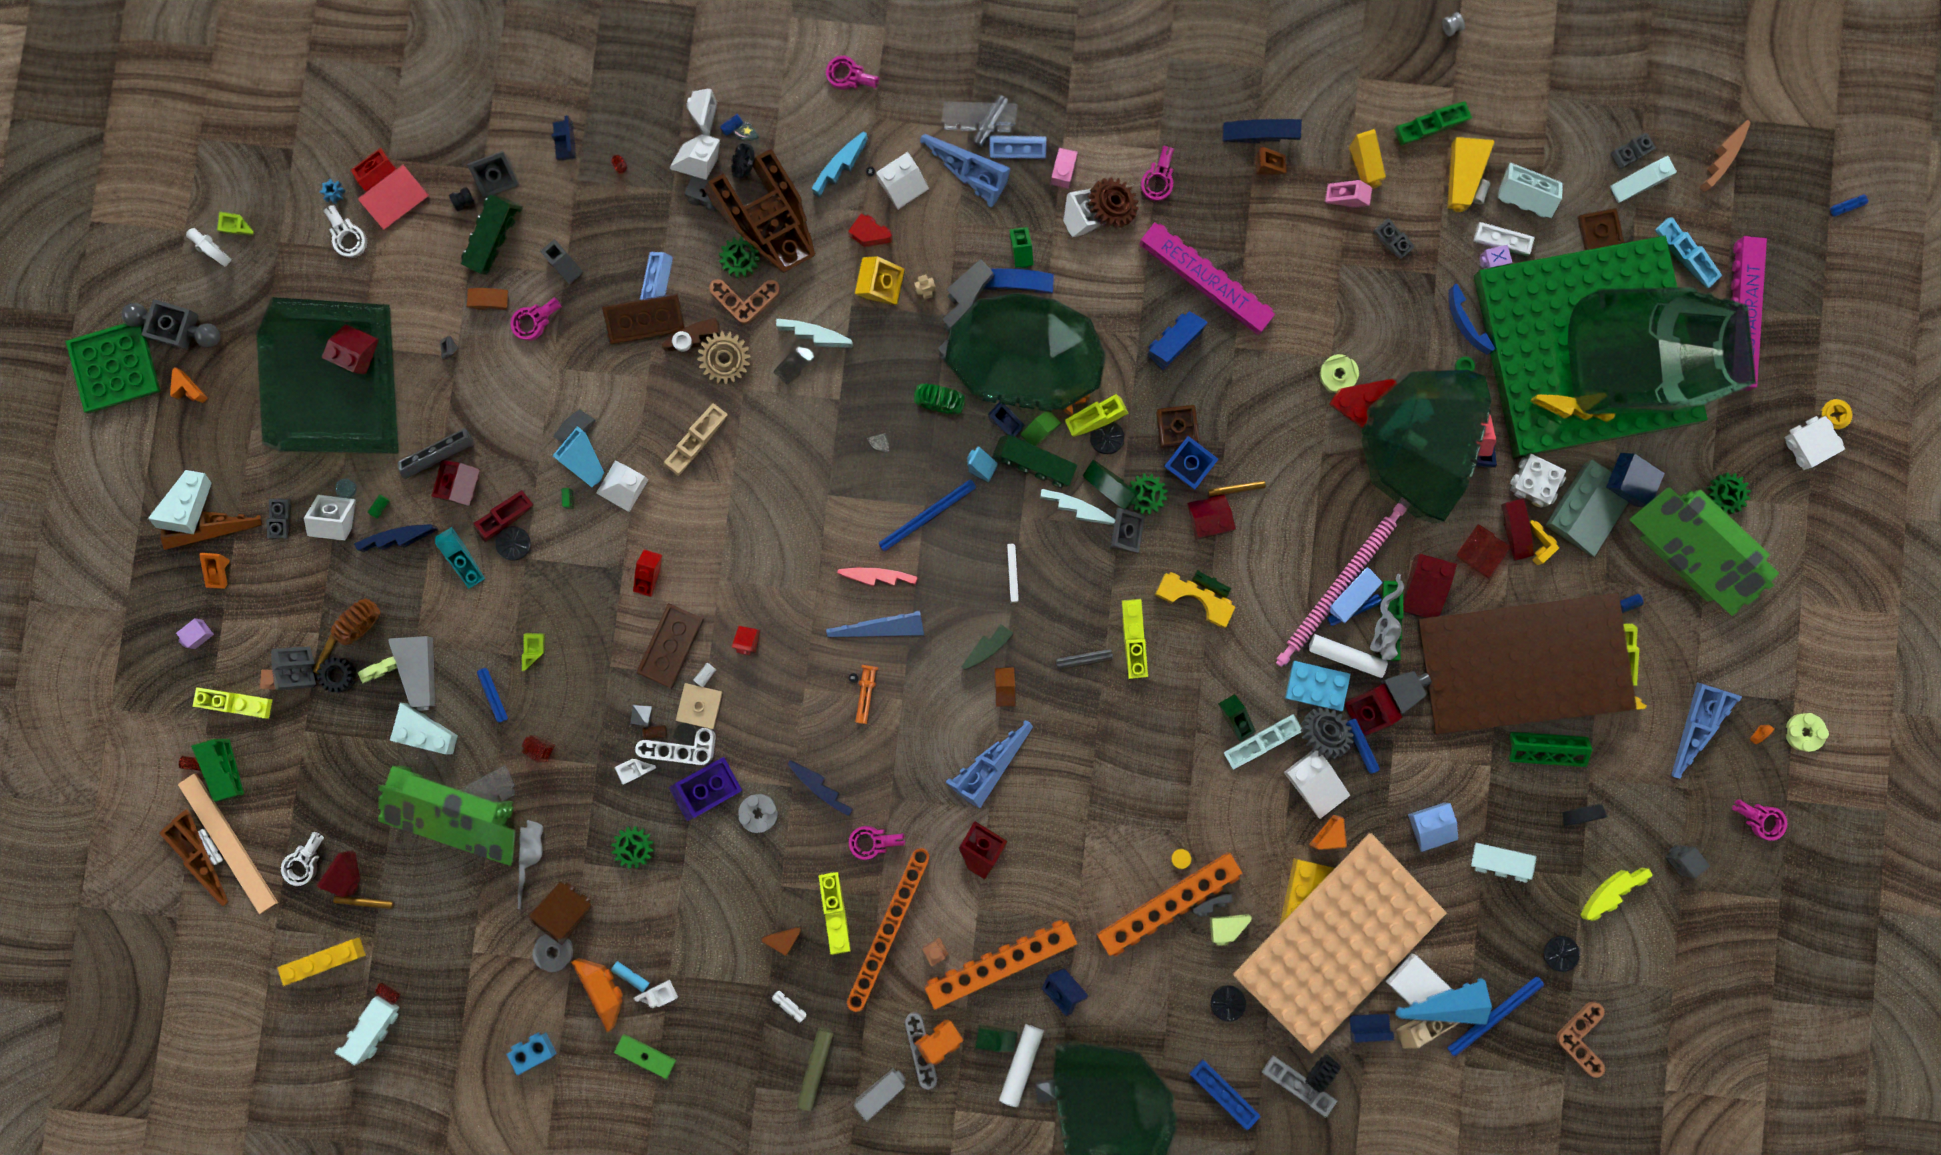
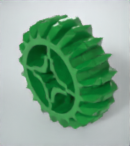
(939, 398)

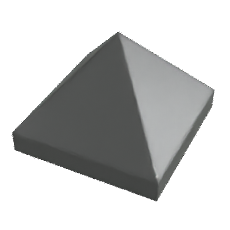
(447, 347)

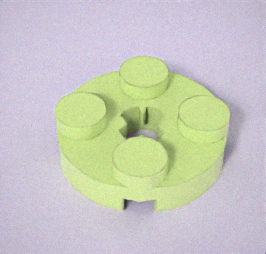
(1328, 371)
(377, 670)
(1809, 721)

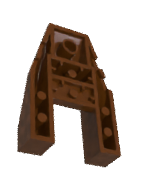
(771, 223)

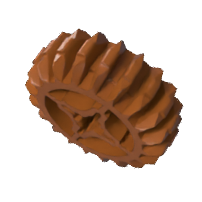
(355, 621)

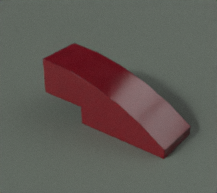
(502, 515)
(1518, 528)

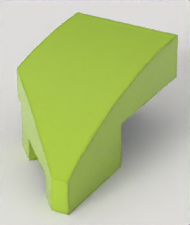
(233, 224)
(532, 648)

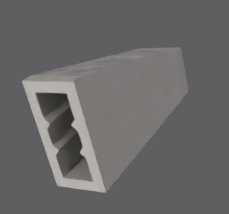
(416, 669)

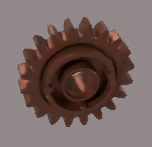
(1105, 193)

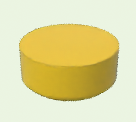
(1181, 858)

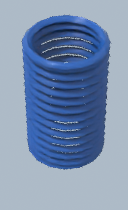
(734, 121)
(1638, 599)

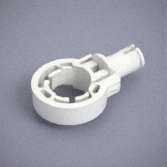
(338, 224)
(205, 245)
(306, 856)

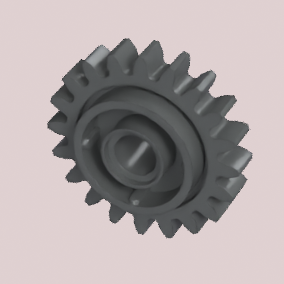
(1327, 733)

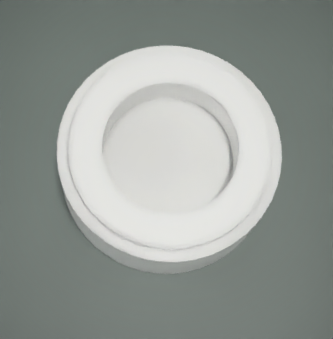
(682, 341)

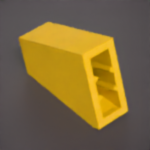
(1368, 158)

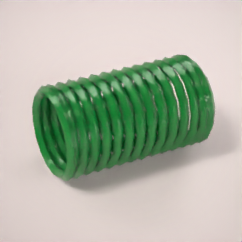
(378, 505)

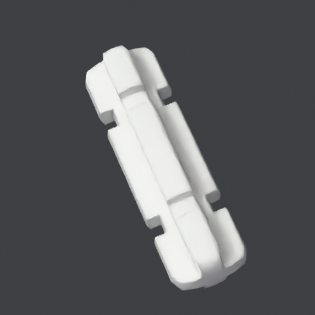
(210, 847)
(789, 1006)

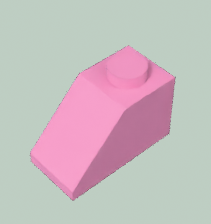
(1063, 168)
(1349, 194)

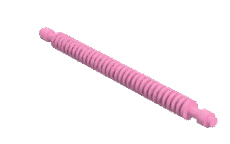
(1338, 587)

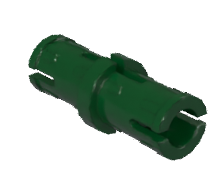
(1211, 584)

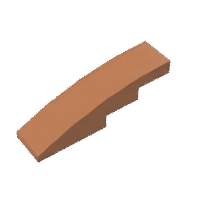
(1727, 152)

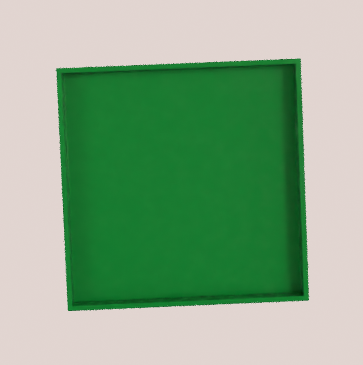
(1528, 320)

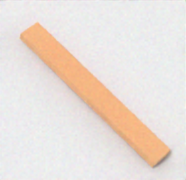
(228, 843)

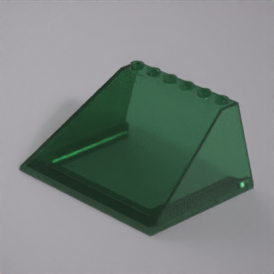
(313, 402)

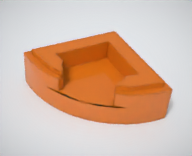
(1761, 733)

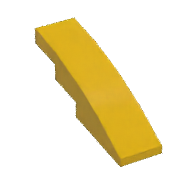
(1565, 407)

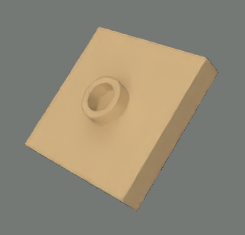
(699, 706)

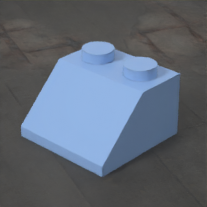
(1434, 826)

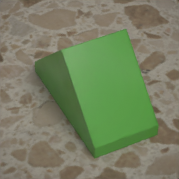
(1040, 428)

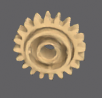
(720, 345)

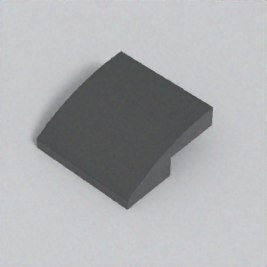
(292, 668)

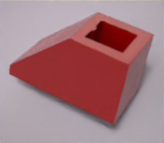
(869, 233)
(647, 572)
(745, 640)

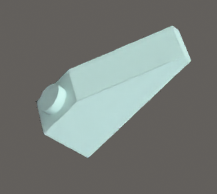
(1643, 179)

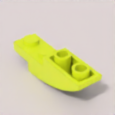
(1134, 638)
(232, 702)
(1607, 894)
(834, 913)

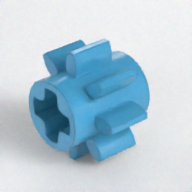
(336, 195)

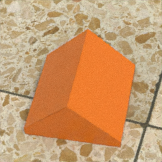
(1331, 835)

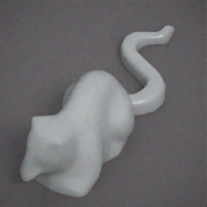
(1388, 627)
(529, 851)

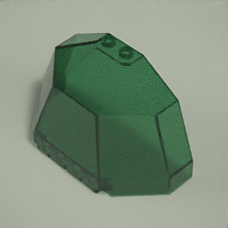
(1026, 352)
(1424, 439)
(1111, 1101)

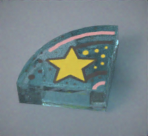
(746, 132)

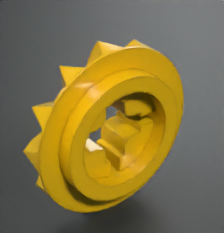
(1840, 407)

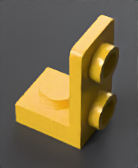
(1548, 541)

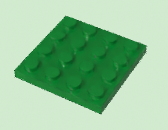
(112, 367)

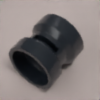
(461, 199)

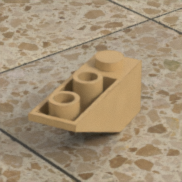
(1419, 1032)

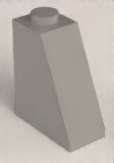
(880, 1093)

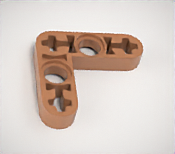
(742, 306)
(1576, 1036)

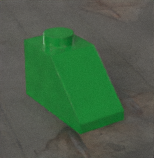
(1021, 247)

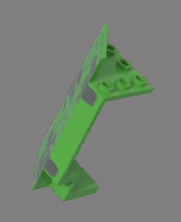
(1705, 548)
(447, 815)

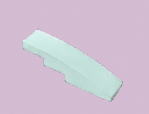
(822, 336)
(1083, 510)
(1263, 741)

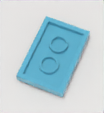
(1317, 686)

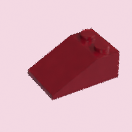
(1428, 586)

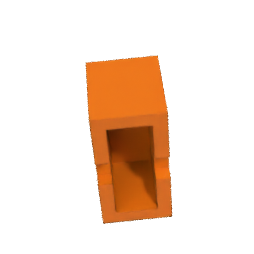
(939, 1043)

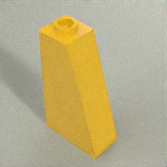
(1466, 169)

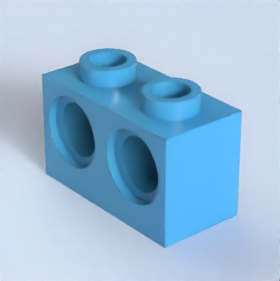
(533, 1056)

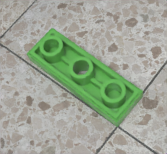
(633, 1051)

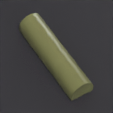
(814, 1069)

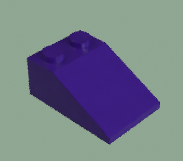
(705, 789)

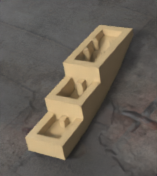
(695, 439)

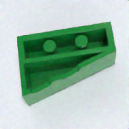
(219, 768)

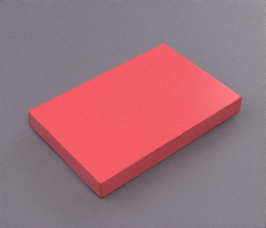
(393, 197)

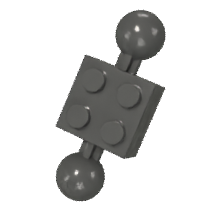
(170, 325)

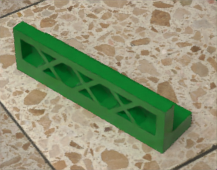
(1552, 745)

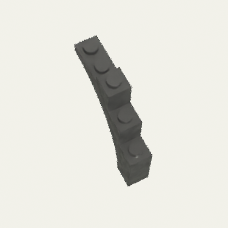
(965, 293)

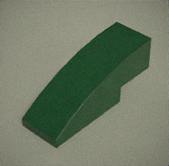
(1110, 485)
(987, 647)

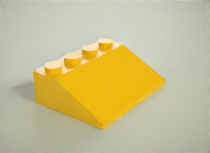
(1303, 880)

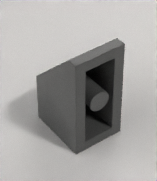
(578, 419)

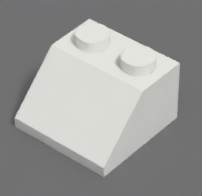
(697, 156)
(902, 180)
(330, 517)

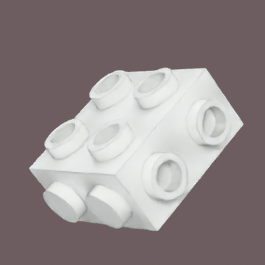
(1814, 442)
(1537, 481)

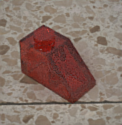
(537, 748)

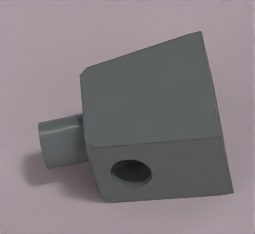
(1407, 689)

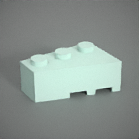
(183, 503)
(422, 732)
(1503, 862)
(369, 1031)

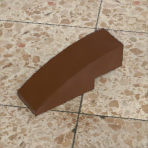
(697, 332)

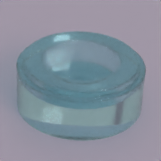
(345, 488)

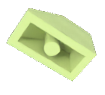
(1227, 928)

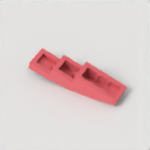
(870, 576)

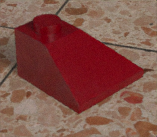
(981, 849)
(341, 875)

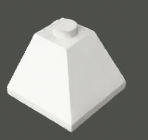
(702, 109)
(1078, 215)
(622, 486)

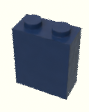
(1635, 479)

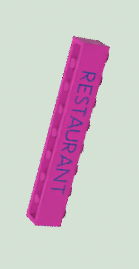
(1206, 278)
(1749, 287)

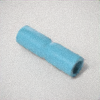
(632, 978)

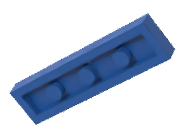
(1224, 1094)

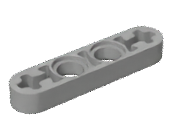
(921, 1076)

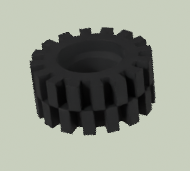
(326, 669)
(1323, 1073)

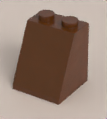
(560, 912)

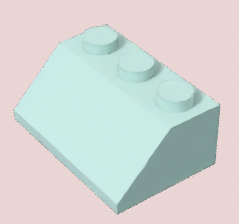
(1530, 191)

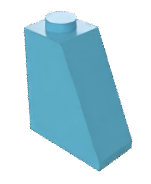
(580, 458)

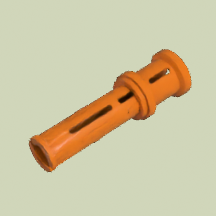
(866, 681)

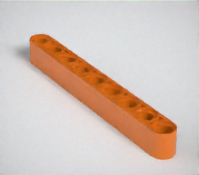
(881, 936)

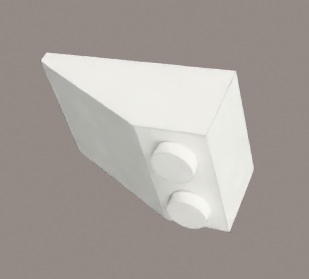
(1317, 783)

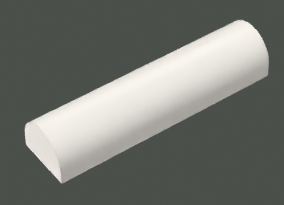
(1348, 656)
(1021, 1065)

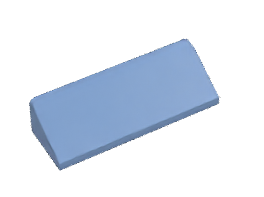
(1017, 147)
(656, 275)
(1355, 595)

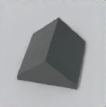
(493, 174)
(1127, 531)

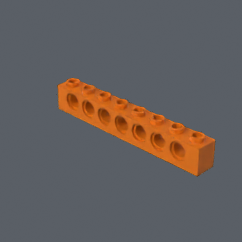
(1231, 875)
(940, 998)

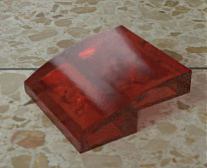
(1483, 551)

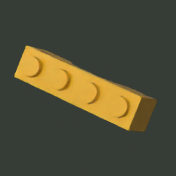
(1217, 610)
(321, 961)

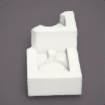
(633, 769)
(658, 995)

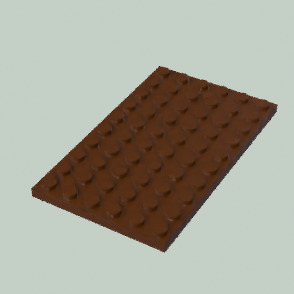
(1527, 663)

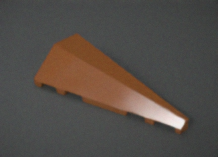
(209, 526)
(186, 841)

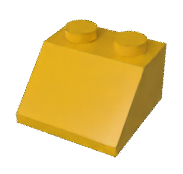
(879, 280)

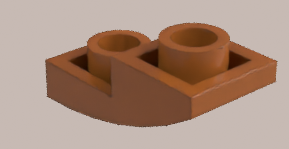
(487, 298)

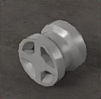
(1453, 24)

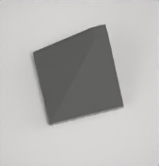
(641, 715)
(1045, 1091)

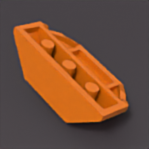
(601, 990)

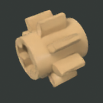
(925, 287)

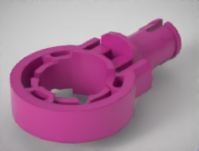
(850, 80)
(1163, 164)
(539, 321)
(1758, 818)
(886, 841)

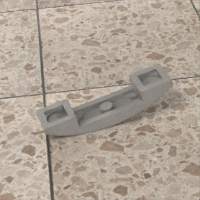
(1296, 1084)

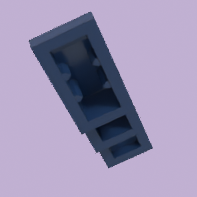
(1262, 130)
(402, 536)
(815, 783)

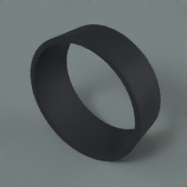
(1584, 814)

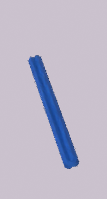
(927, 515)
(1495, 1016)

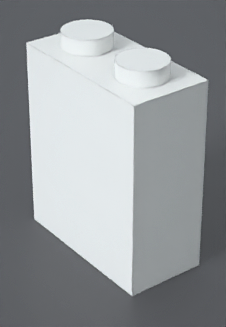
(1415, 981)

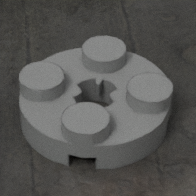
(769, 812)
(549, 962)

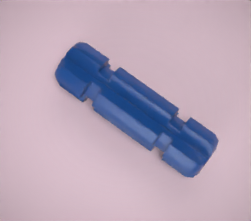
(1848, 205)

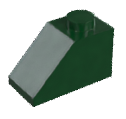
(1237, 717)
(995, 1039)

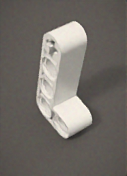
(674, 749)

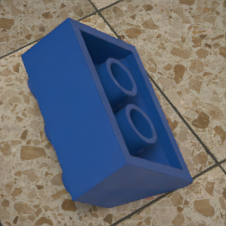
(1176, 339)

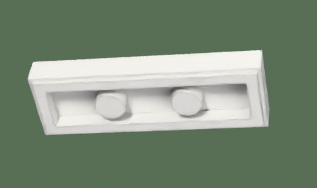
(1497, 237)
(1012, 573)

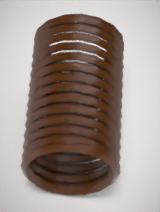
(654, 732)

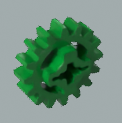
(747, 258)
(1737, 495)
(1151, 502)
(634, 854)

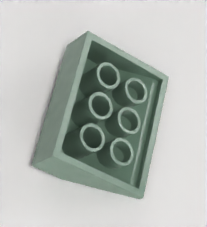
(1587, 509)

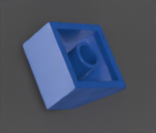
(1191, 462)

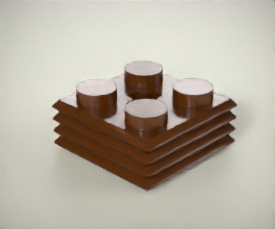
(1167, 419)

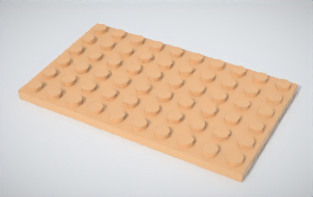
(1340, 943)

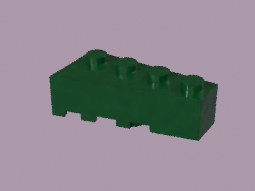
(489, 233)
(1034, 460)

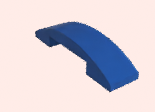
(1021, 280)
(1463, 323)

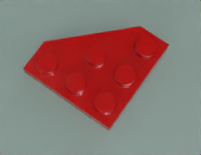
(1355, 400)

